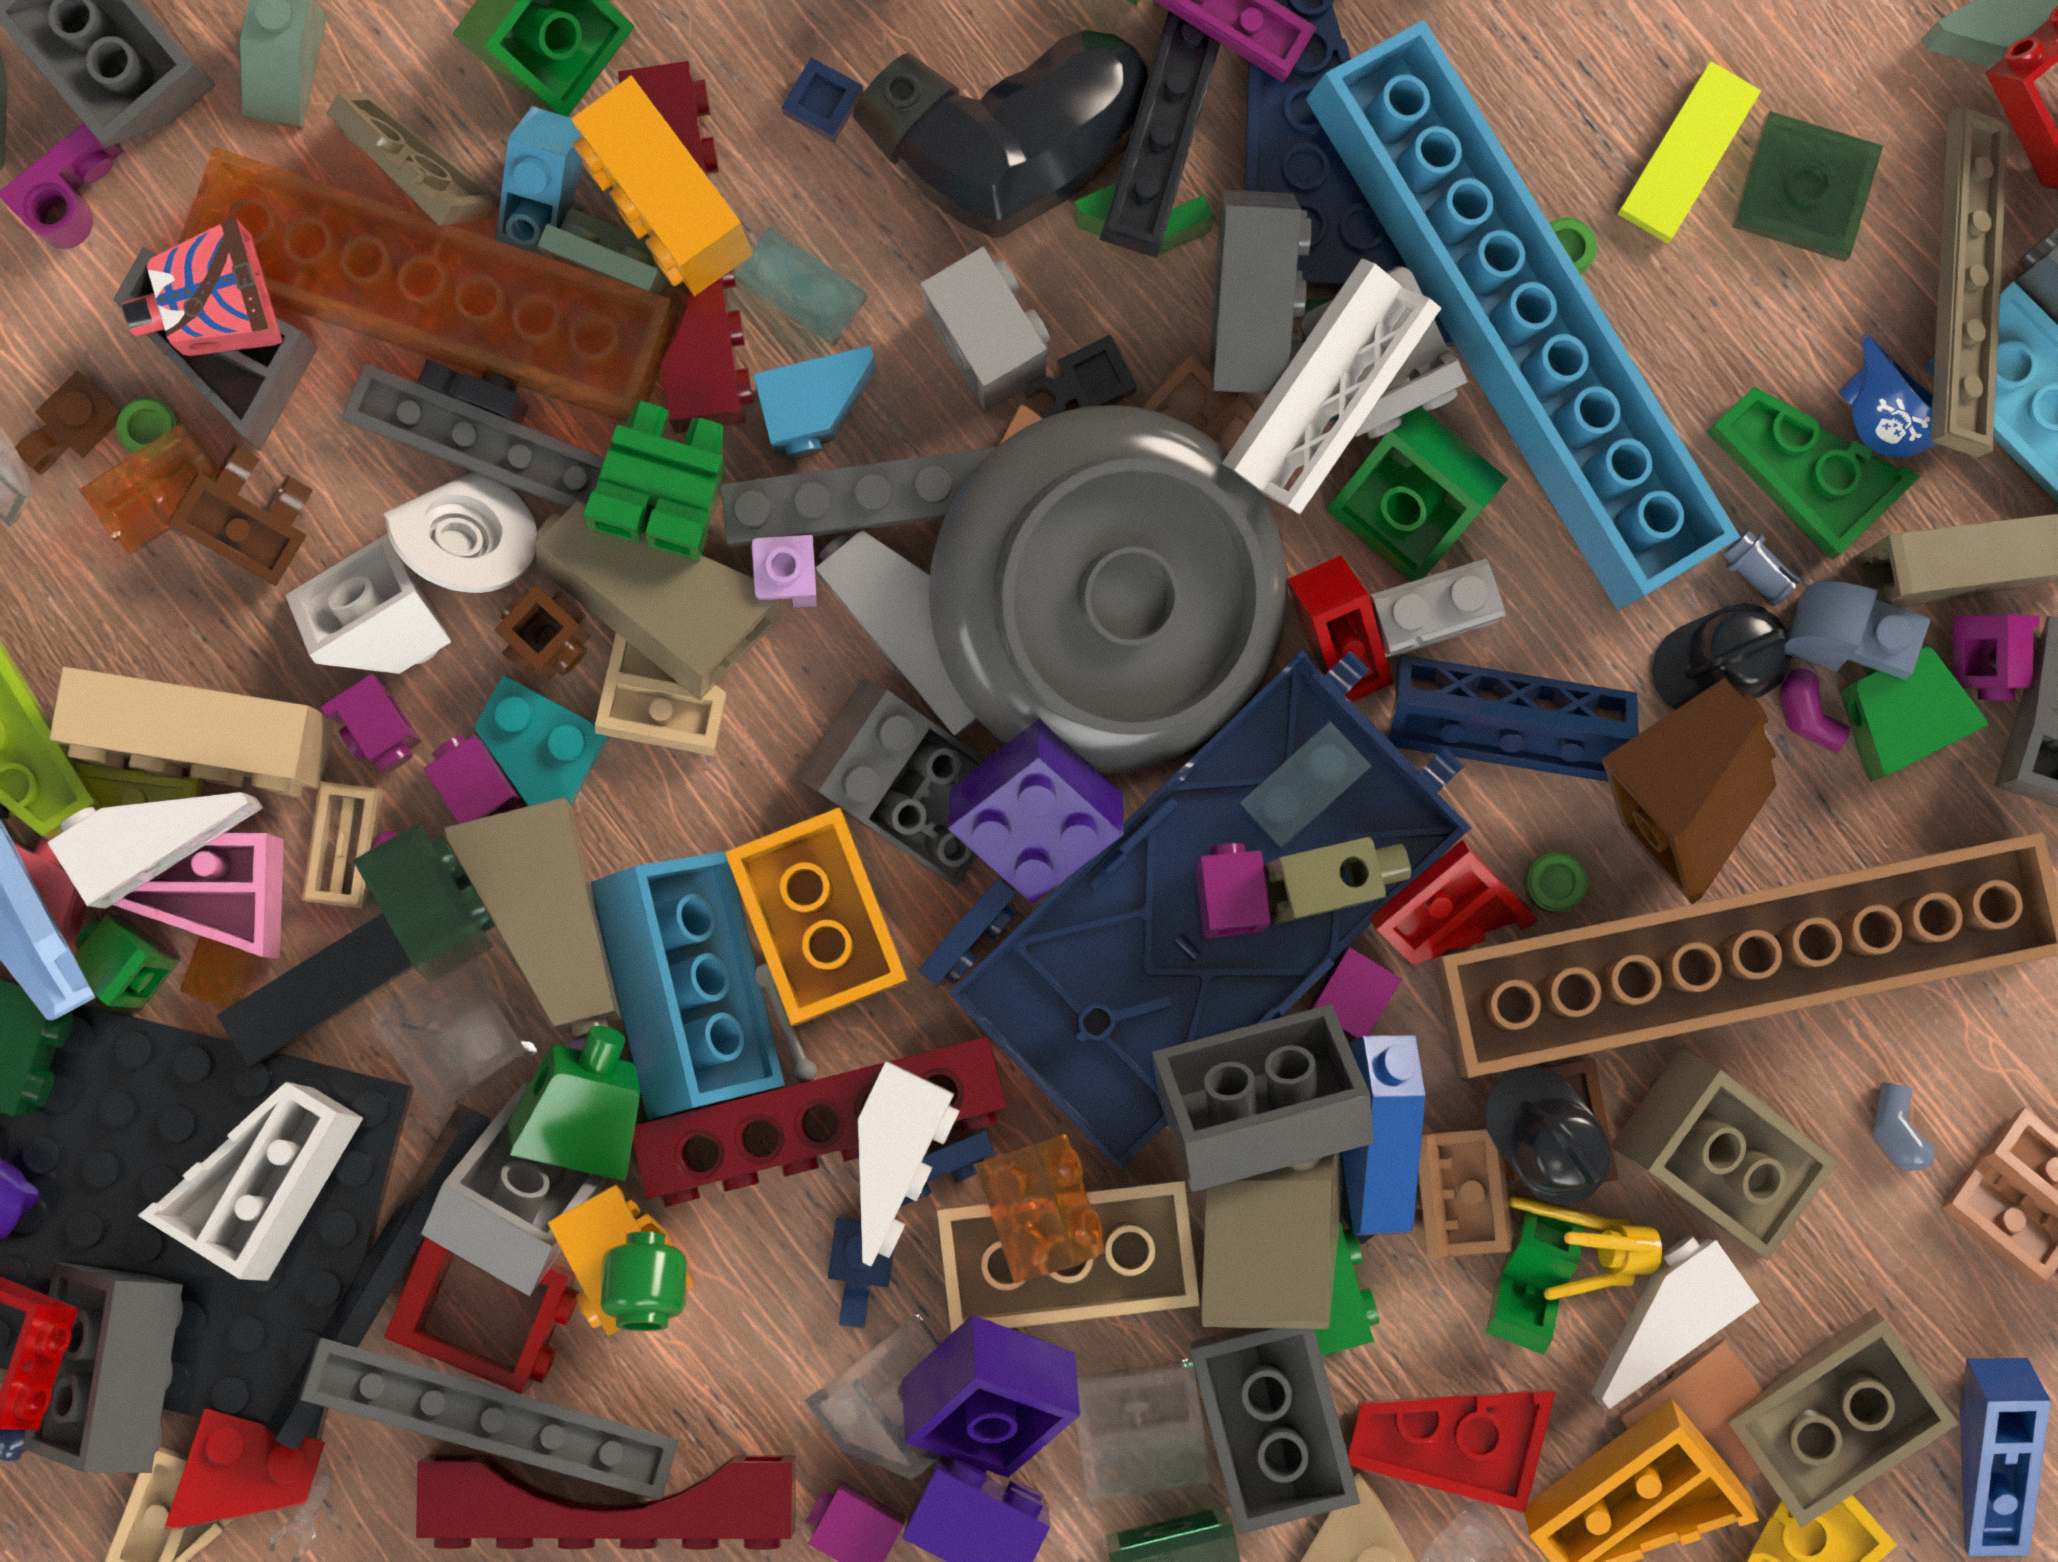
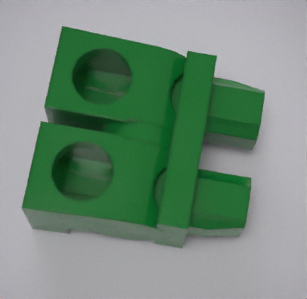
(663, 474)

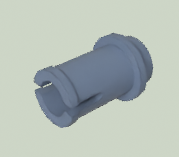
(1760, 567)

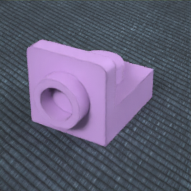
(785, 569)

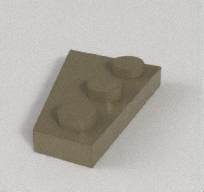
(413, 163)

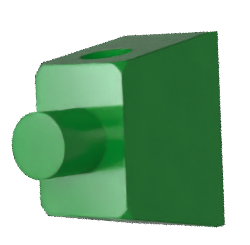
(1909, 718)
(580, 1108)

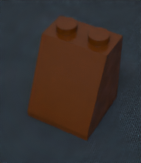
(1694, 784)

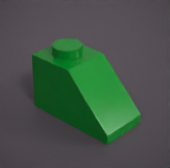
(122, 961)

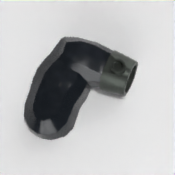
(1019, 146)

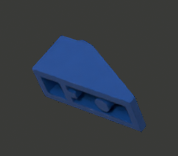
(1385, 1174)
(2002, 1454)

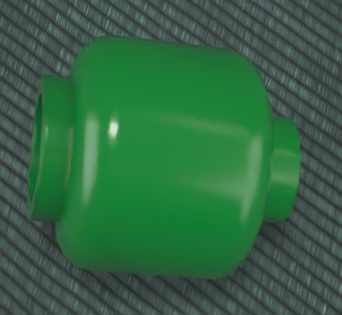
(643, 1282)

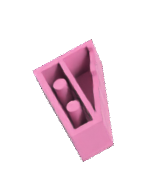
(222, 893)

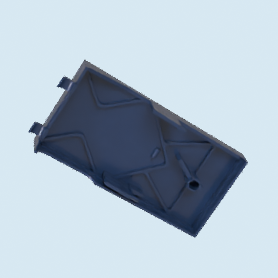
(1120, 946)

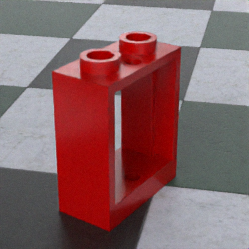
(2015, 88)
(419, 1297)
(36, 1355)

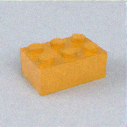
(659, 188)
(816, 917)

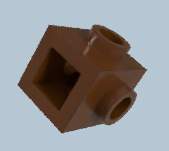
(527, 618)

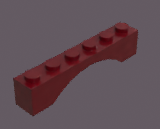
(701, 362)
(481, 1498)

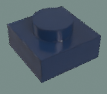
(822, 99)

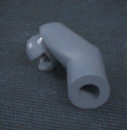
(1896, 1134)

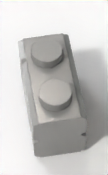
(1437, 608)

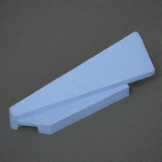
(33, 942)

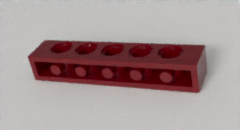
(664, 1142)

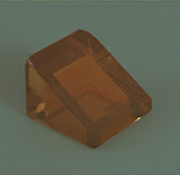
(218, 973)

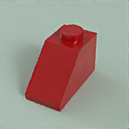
(1339, 620)

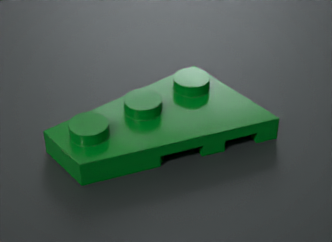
(1811, 474)

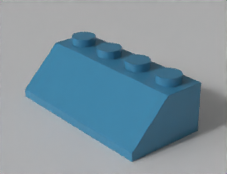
(686, 983)

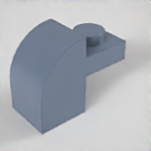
(1848, 623)

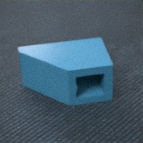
(538, 178)

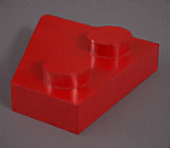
(1450, 907)
(240, 1472)

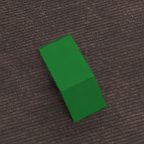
(1184, 225)
(1537, 1263)

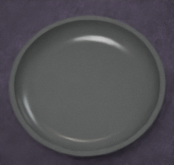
(1109, 587)

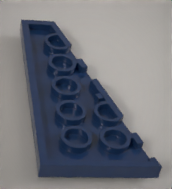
(1294, 155)

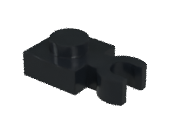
(1089, 378)
(488, 393)

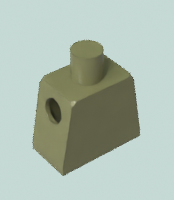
(1312, 884)

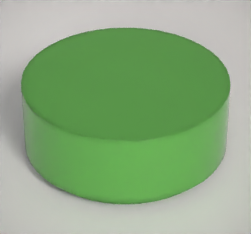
(1577, 241)
(144, 422)
(1555, 882)

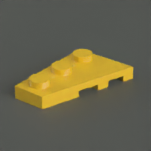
(1837, 1535)

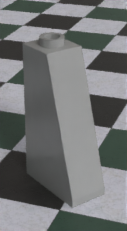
(893, 609)

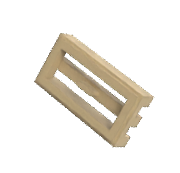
(319, 840)

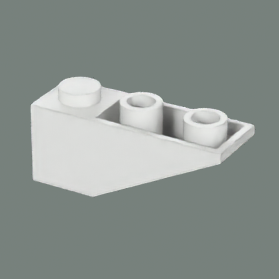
(893, 1139)

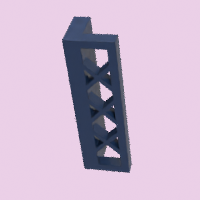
(1514, 727)

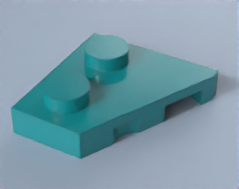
(538, 743)

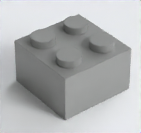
(985, 327)

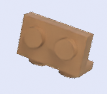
(1462, 1195)

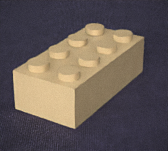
(191, 728)
(1143, 1267)

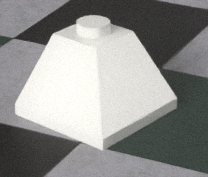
(368, 613)

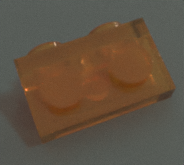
(1041, 1208)

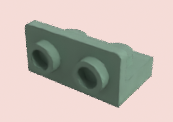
(603, 251)

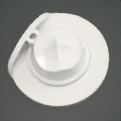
(465, 535)

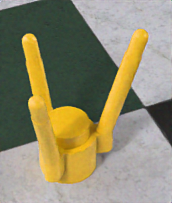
(1621, 1247)

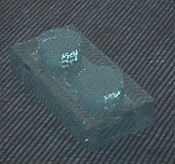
(801, 286)
(1305, 784)

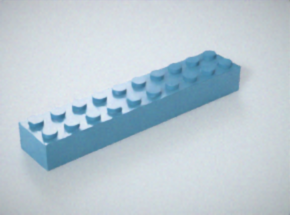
(1520, 314)

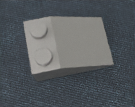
(500, 1205)

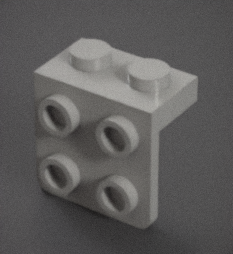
(1423, 379)

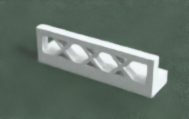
(1324, 384)

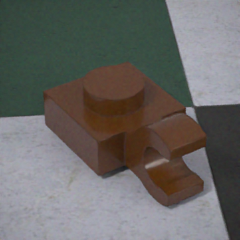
(74, 417)

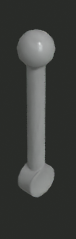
(804, 1069)

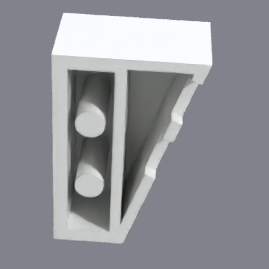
(259, 1183)

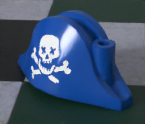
(1888, 404)

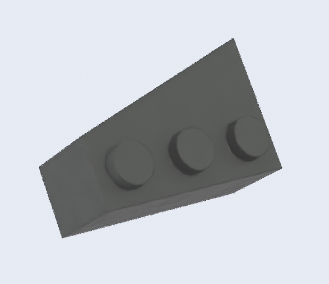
(243, 384)

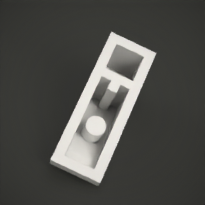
(128, 845)
(1677, 1312)

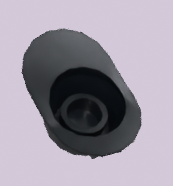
(1733, 643)
(1547, 1135)

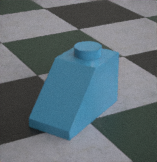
(812, 399)

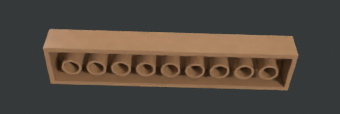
(1725, 966)

